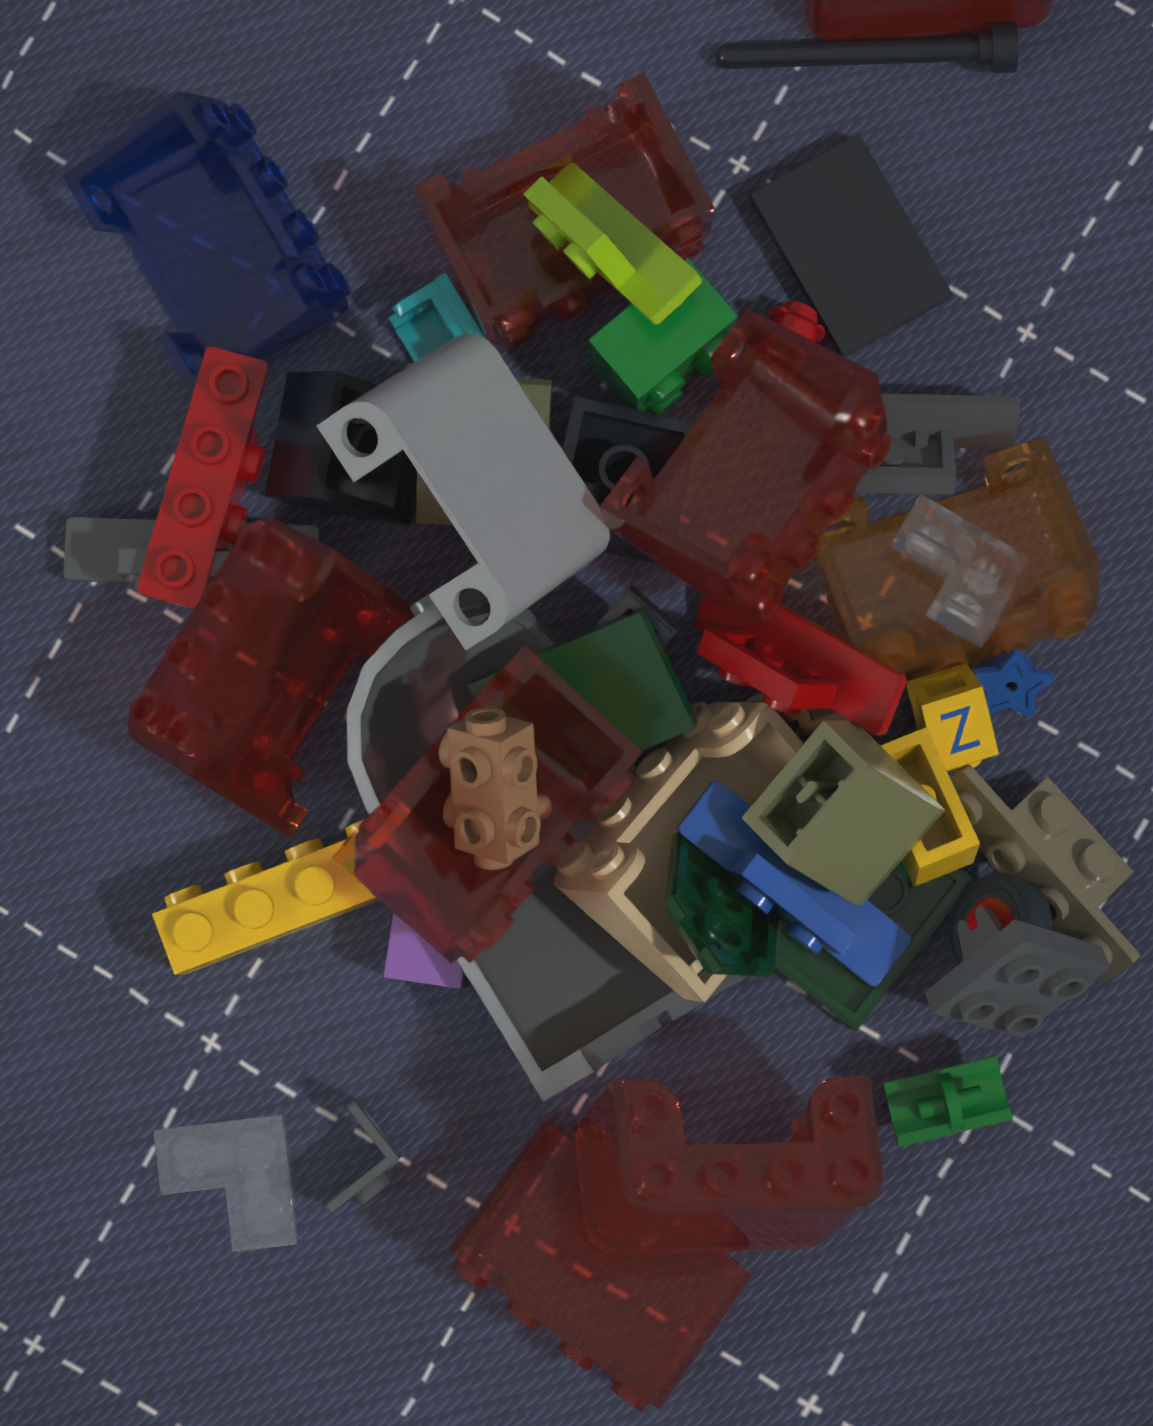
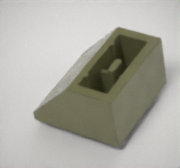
(843, 811)

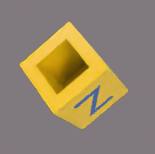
(955, 714)

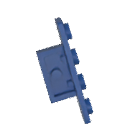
(819, 918)

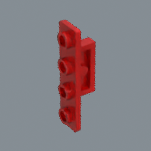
(207, 479)
(800, 666)

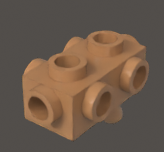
(493, 787)

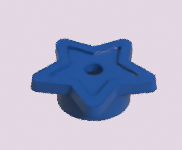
(1012, 668)

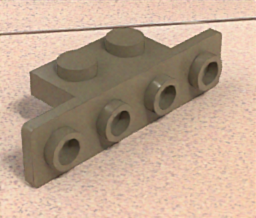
(1056, 851)

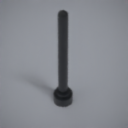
(990, 48)

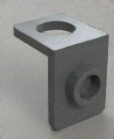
(374, 1179)

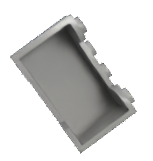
(490, 472)

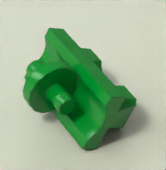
(947, 1101)

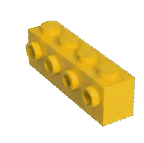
(258, 906)

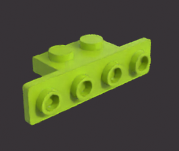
(611, 242)

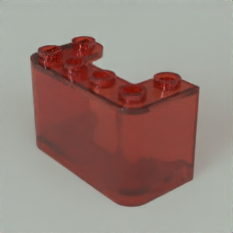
(506, 264)
(261, 666)
(410, 853)
(661, 1196)

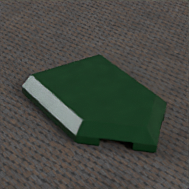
(714, 919)

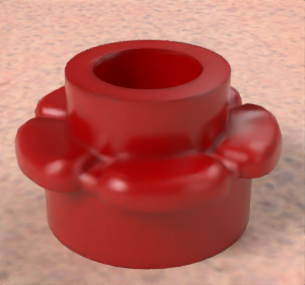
(799, 319)

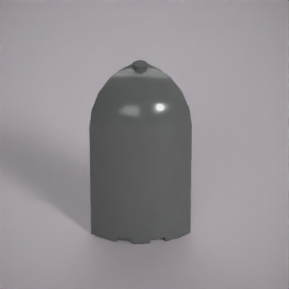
(555, 977)

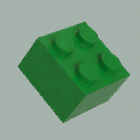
(652, 362)

